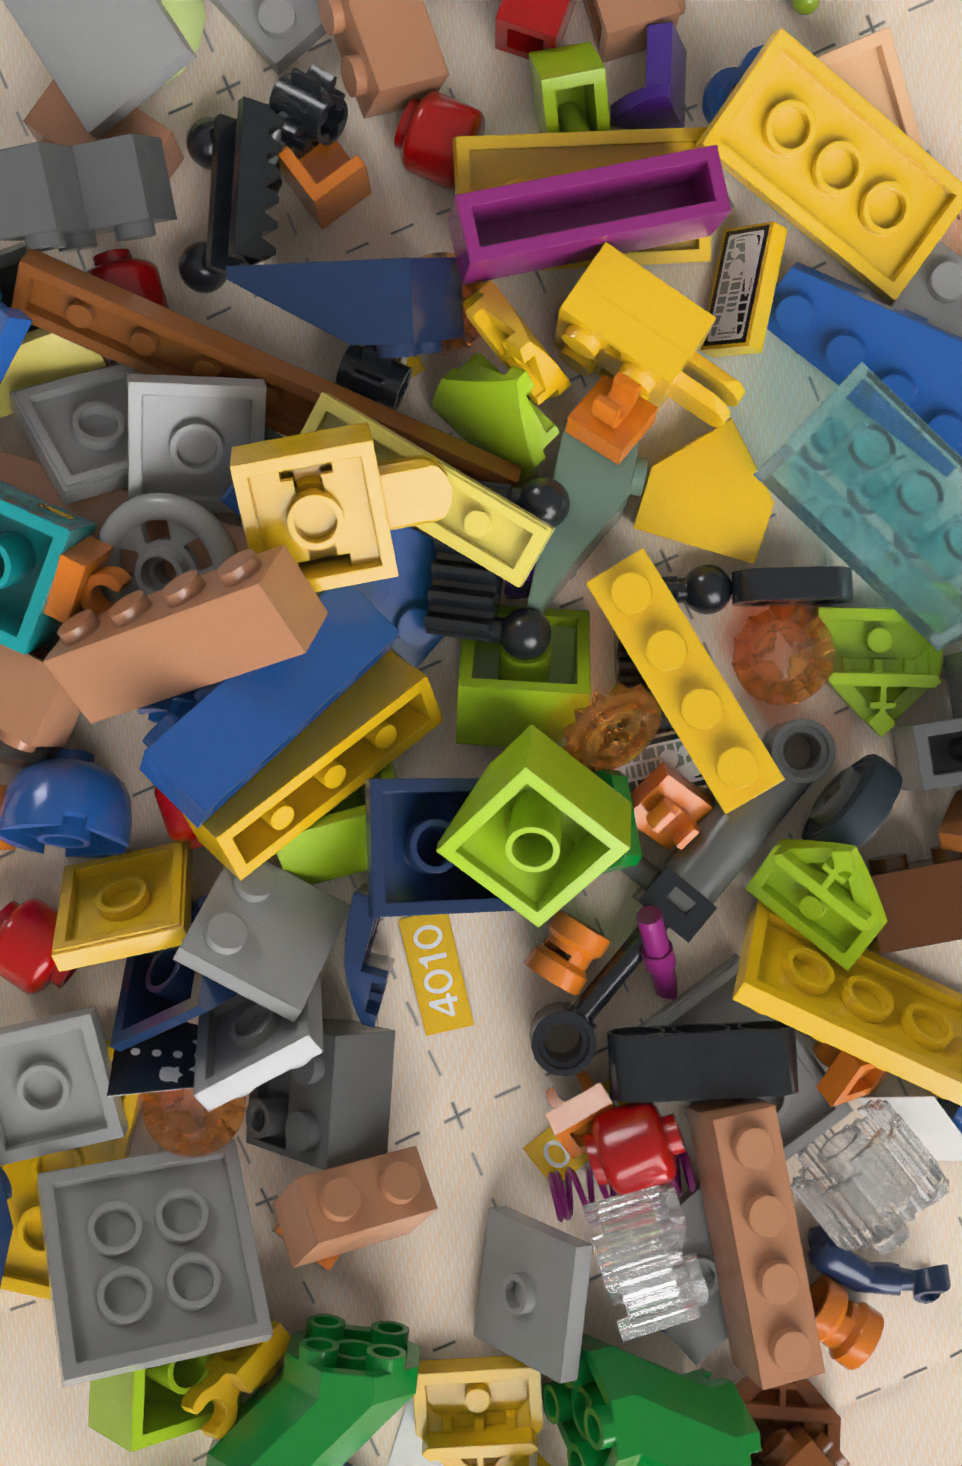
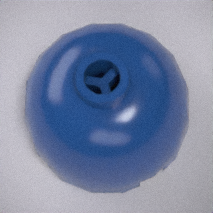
(67, 806)

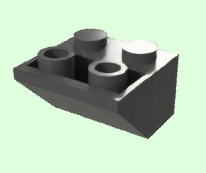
(331, 1106)

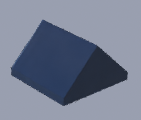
(162, 994)

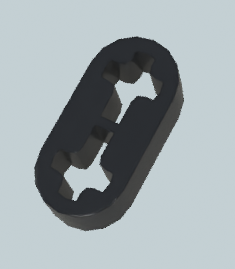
(792, 586)

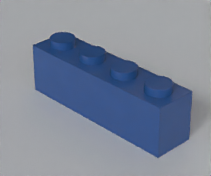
(259, 713)

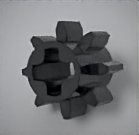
(310, 108)
(373, 377)

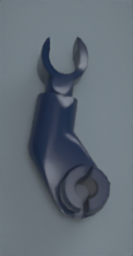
(874, 1277)

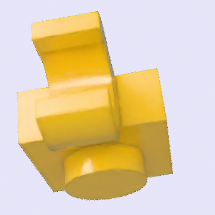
(230, 1374)

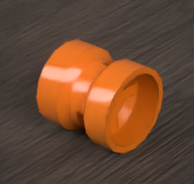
(575, 939)
(845, 1326)

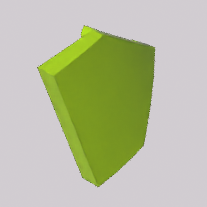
(495, 413)
(879, 662)
(822, 895)

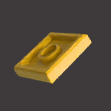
(123, 906)

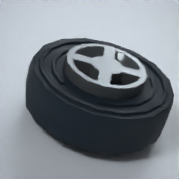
(854, 803)

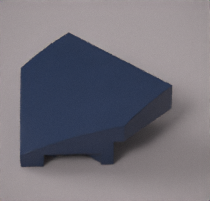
(365, 970)

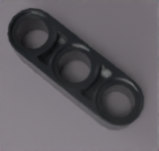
(702, 1061)

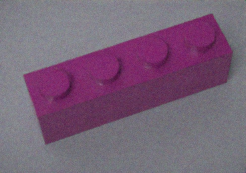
(575, 213)

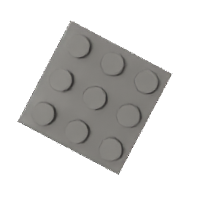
(150, 1262)

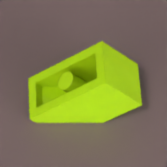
(570, 89)

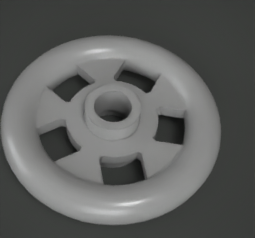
(186, 522)

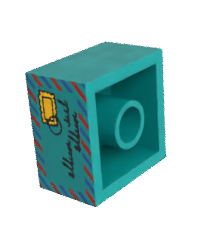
(30, 547)

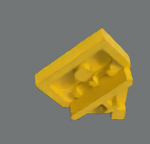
(514, 341)
(708, 496)
(478, 1410)

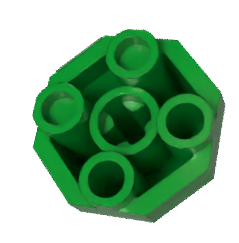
(325, 1398)
(648, 1415)

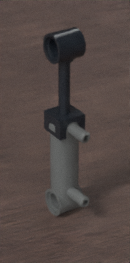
(688, 887)

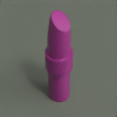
(657, 951)

